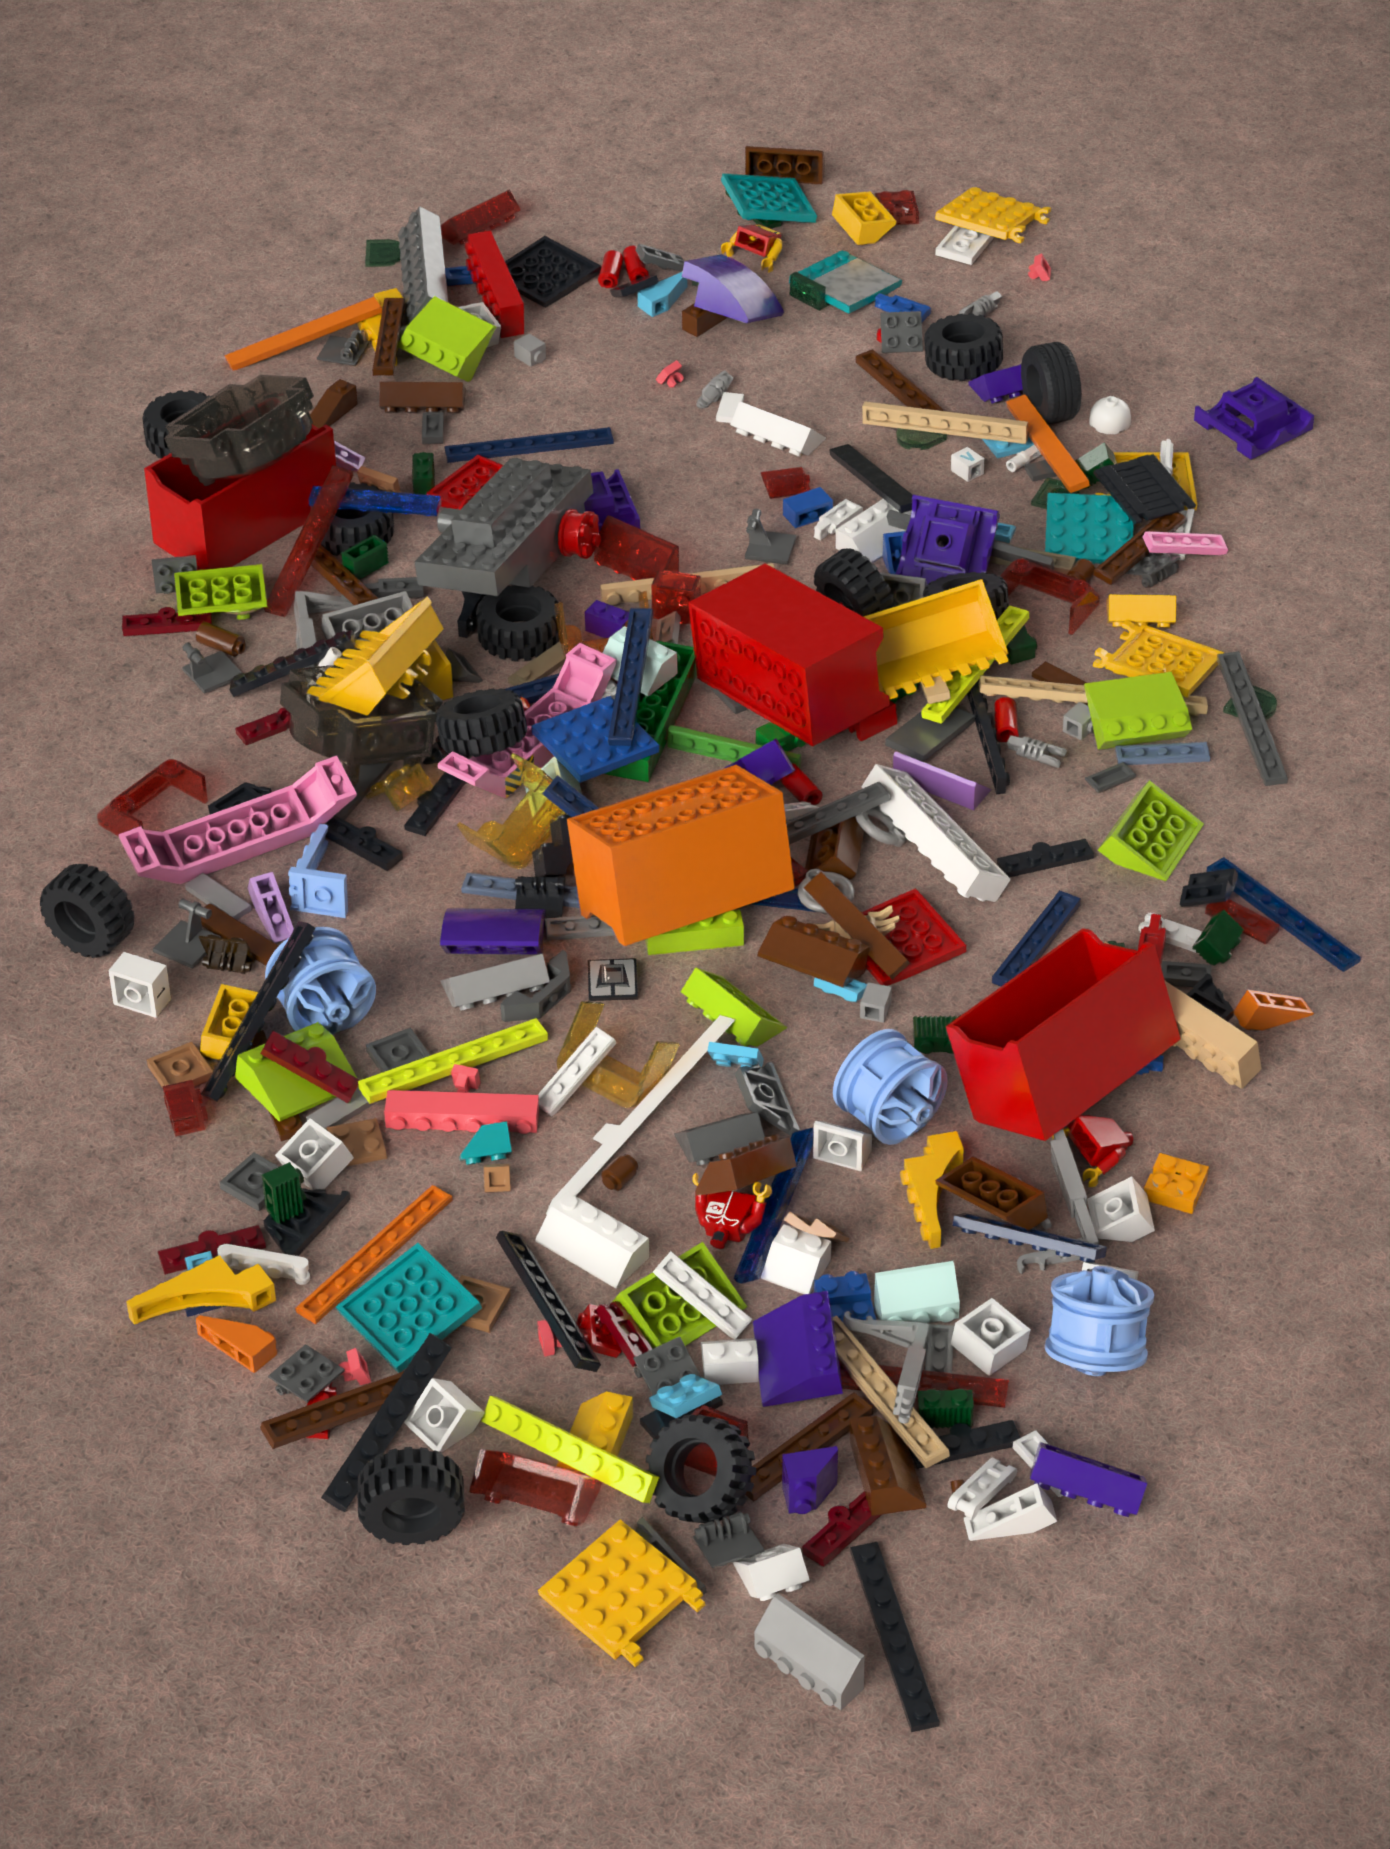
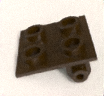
(222, 950)

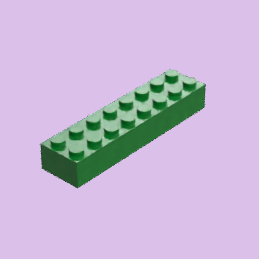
(660, 711)

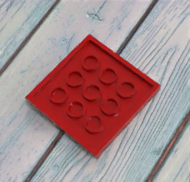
(465, 481)
(918, 936)

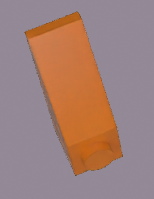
(1267, 1010)
(239, 1340)

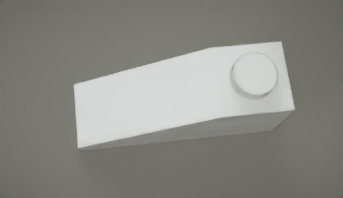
(1014, 1515)

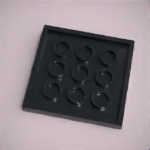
(549, 271)

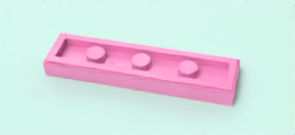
(1185, 543)

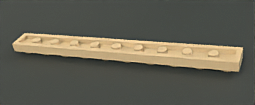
(1059, 692)

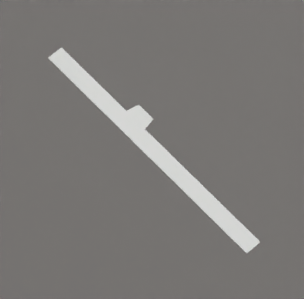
(613, 1136)

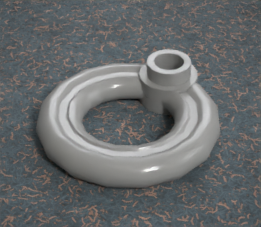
(893, 837)
(838, 880)

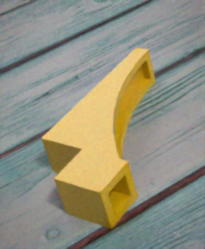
(371, 325)
(940, 1156)
(205, 1285)

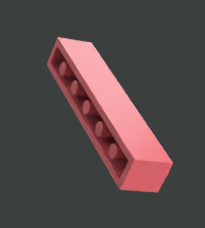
(460, 1111)

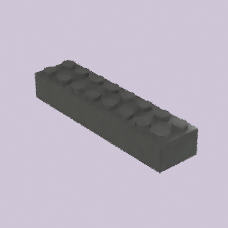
(422, 261)

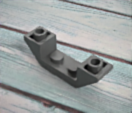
(521, 1007)

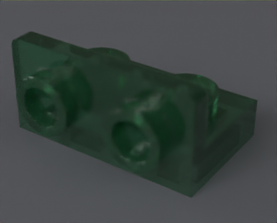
(807, 291)

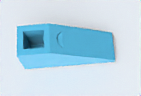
(662, 295)

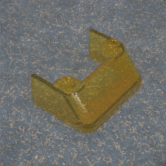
(525, 827)
(610, 1076)

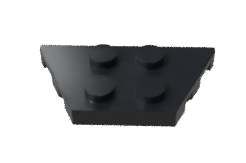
(237, 796)
(1211, 998)
(301, 1229)

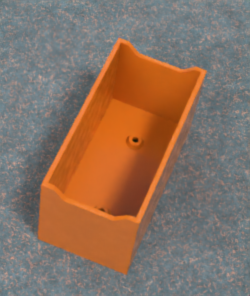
(681, 853)

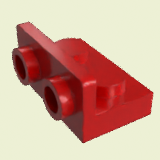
(596, 1333)

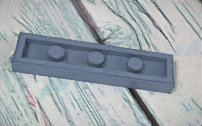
(1162, 753)

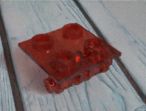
(786, 482)

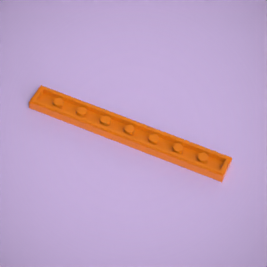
(303, 333)
(1048, 444)
(373, 1254)

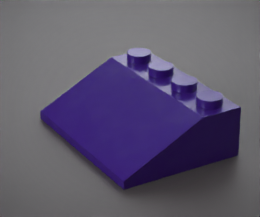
(798, 1351)

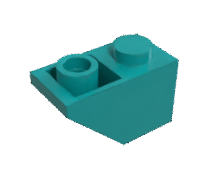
(489, 1141)

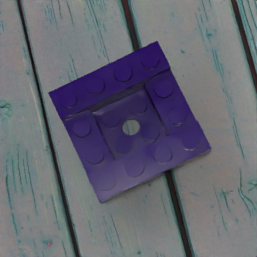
(1274, 418)
(611, 499)
(969, 532)

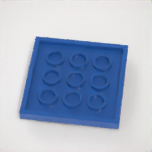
(582, 744)

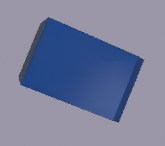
(892, 550)

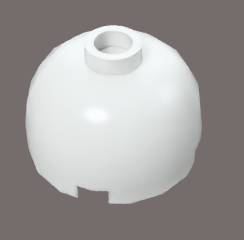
(1110, 415)

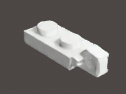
(835, 518)

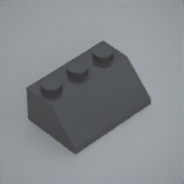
(719, 1137)

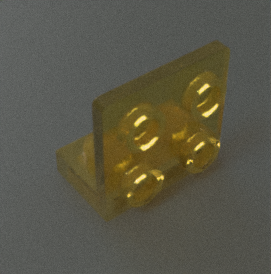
(402, 785)

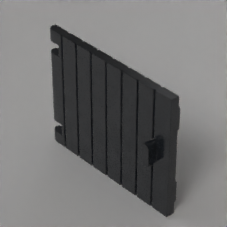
(1144, 488)

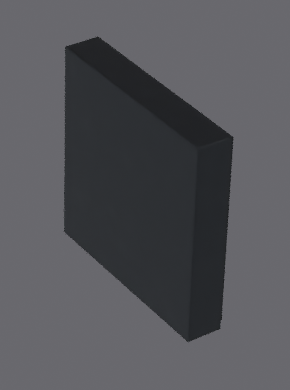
(634, 286)

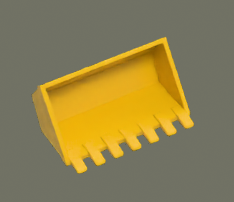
(937, 638)
(382, 662)

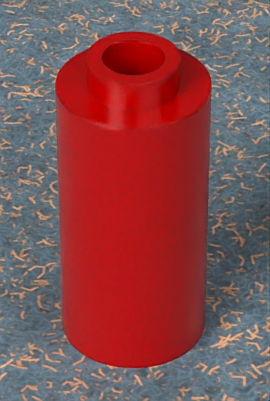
(634, 266)
(610, 269)
(1005, 719)
(802, 787)

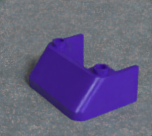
(766, 762)

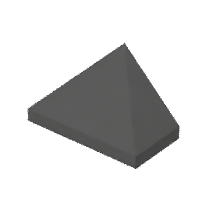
(461, 668)

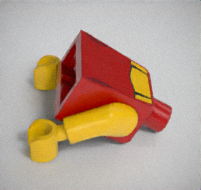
(757, 240)

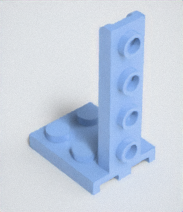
(313, 889)

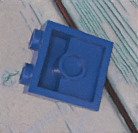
(847, 1294)

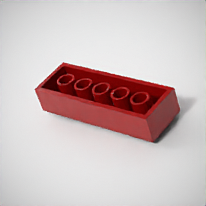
(495, 283)

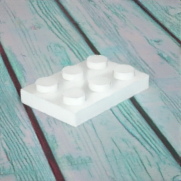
(963, 245)

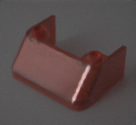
(1056, 584)
(118, 813)
(534, 1484)

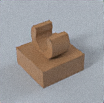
(497, 1177)

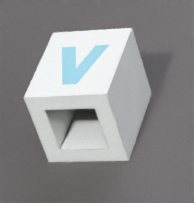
(967, 464)

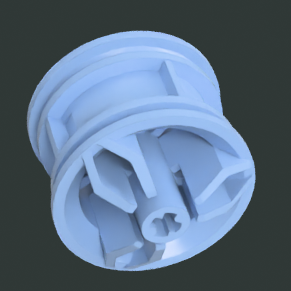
(326, 984)
(890, 1086)
(1099, 1321)

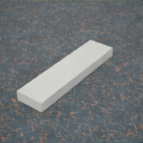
(575, 1071)
(702, 1295)

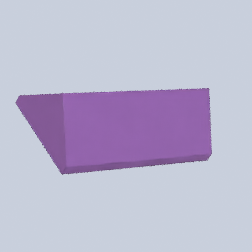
(941, 782)

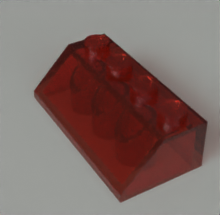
(480, 217)
(634, 551)

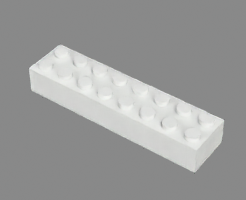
(938, 836)

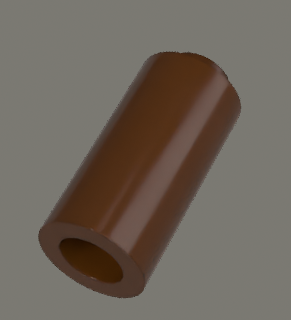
(220, 639)

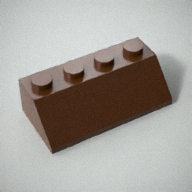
(801, 164)
(422, 396)
(836, 848)
(814, 951)
(747, 1165)
(996, 1192)
(884, 1467)

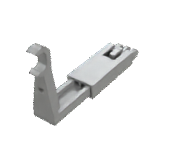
(312, 603)
(1075, 1200)
(909, 1335)

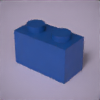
(806, 507)

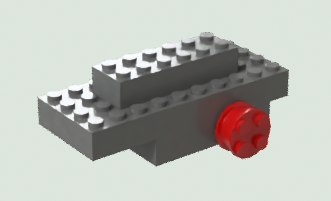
(512, 529)

